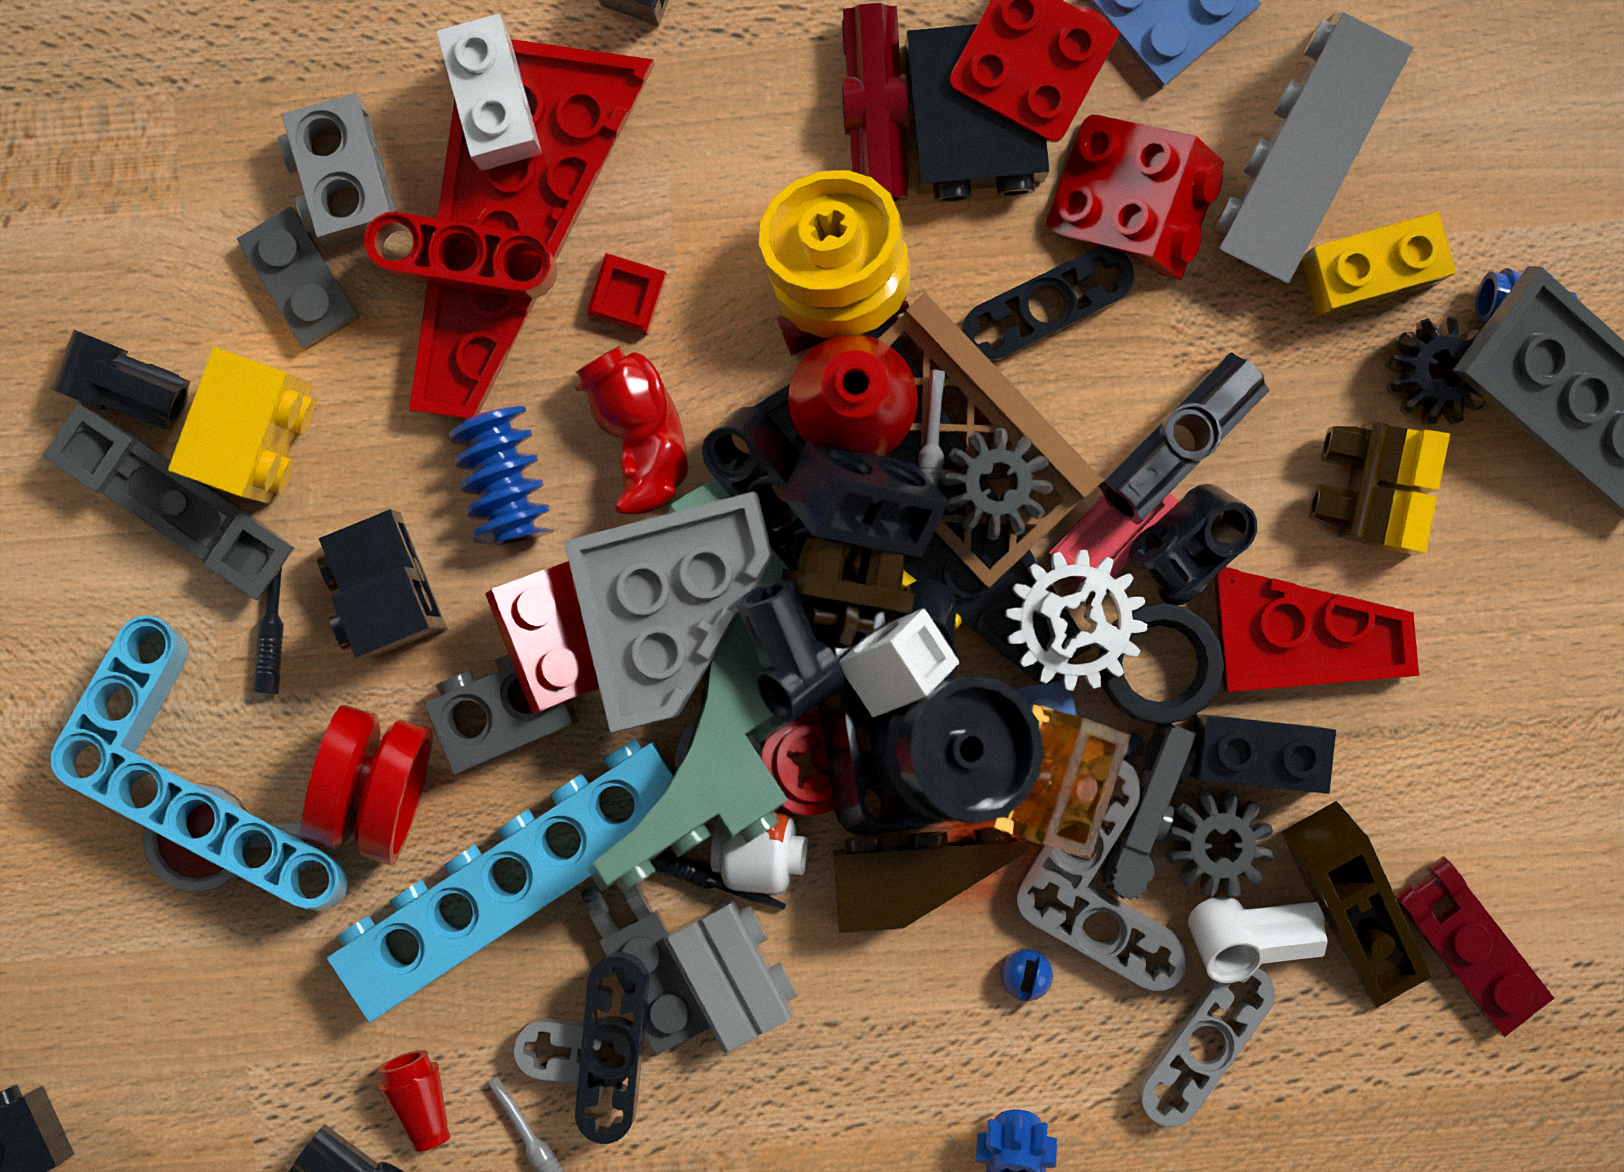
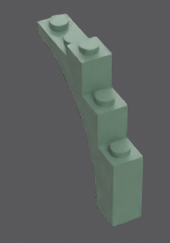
(721, 771)

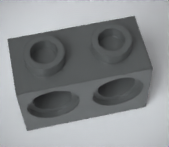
(506, 723)

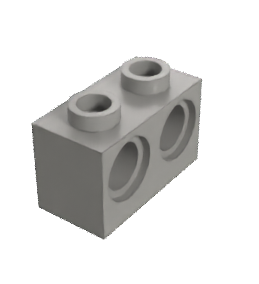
(353, 165)

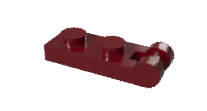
(1474, 948)

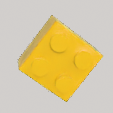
(243, 427)

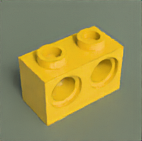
(1378, 264)

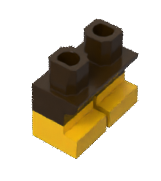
(1387, 458)

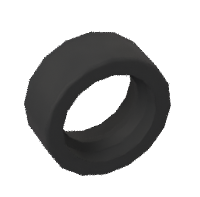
(1206, 679)

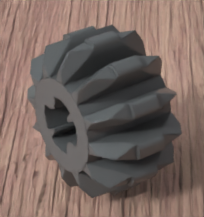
(1011, 499)
(1221, 819)

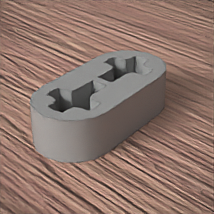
(563, 1034)

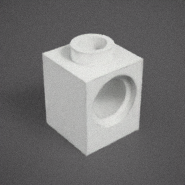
(898, 663)

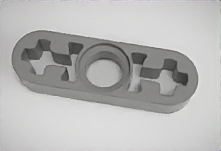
(1213, 1070)

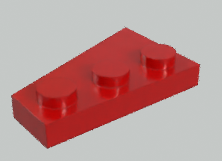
(1306, 636)

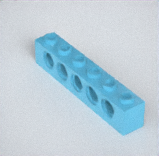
(383, 981)

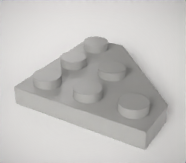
(664, 600)

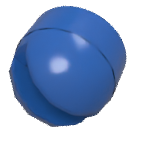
(1014, 969)

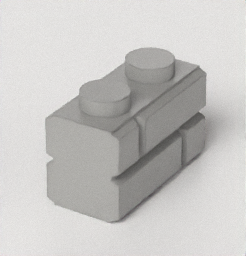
(731, 975)

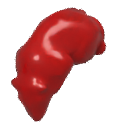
(636, 407)

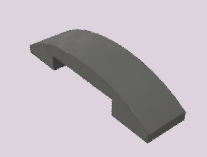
(173, 504)

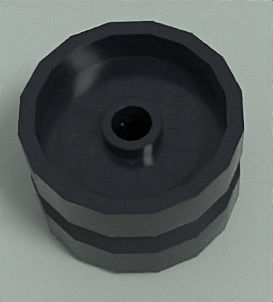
(960, 751)

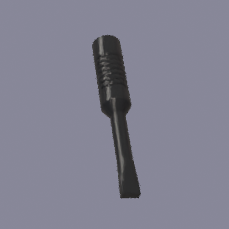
(269, 643)
(702, 877)

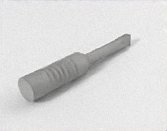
(931, 456)
(537, 1151)

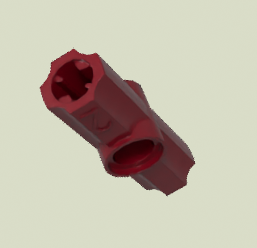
(875, 96)

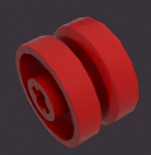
(366, 784)

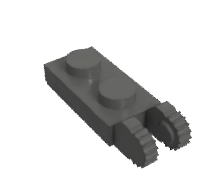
(1165, 763)
(671, 1007)

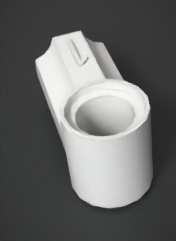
(1239, 940)

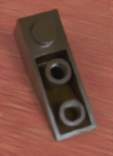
(904, 882)

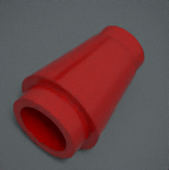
(416, 1098)

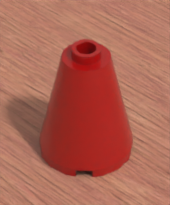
(864, 422)

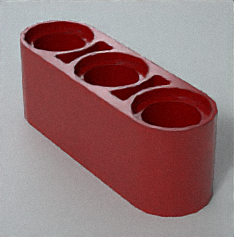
(436, 236)

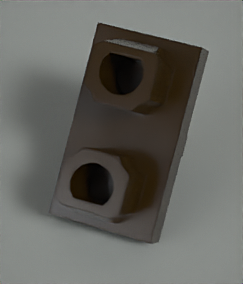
(877, 586)

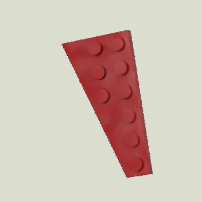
(578, 113)

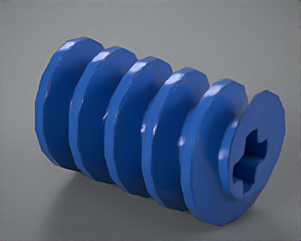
(499, 477)

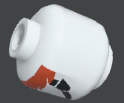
(763, 863)

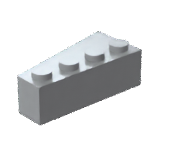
(1312, 145)

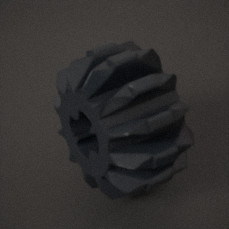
(1415, 377)

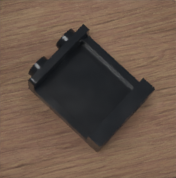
(957, 139)

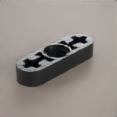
(1082, 269)
(623, 1096)

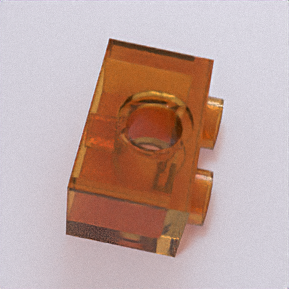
(1073, 784)

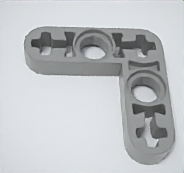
(1074, 879)

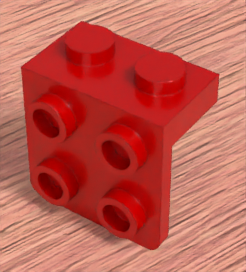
(1034, 62)
(1137, 192)

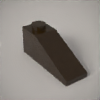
(1357, 902)

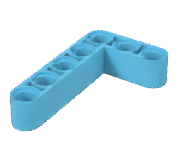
(175, 796)

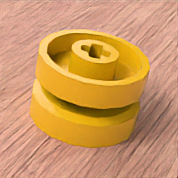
(835, 253)

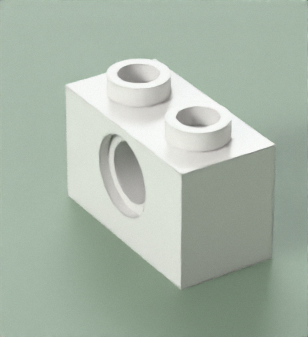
(489, 92)

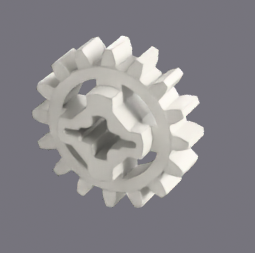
(1101, 633)

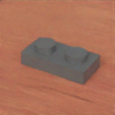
(298, 278)

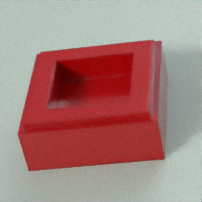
(626, 293)

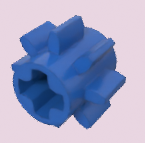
(1016, 1143)

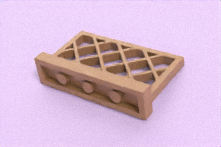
(1002, 407)

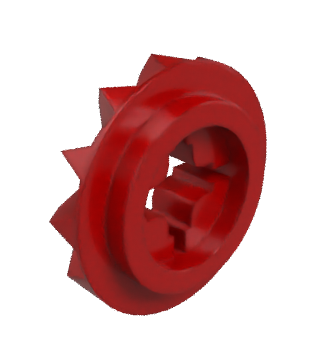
(814, 792)

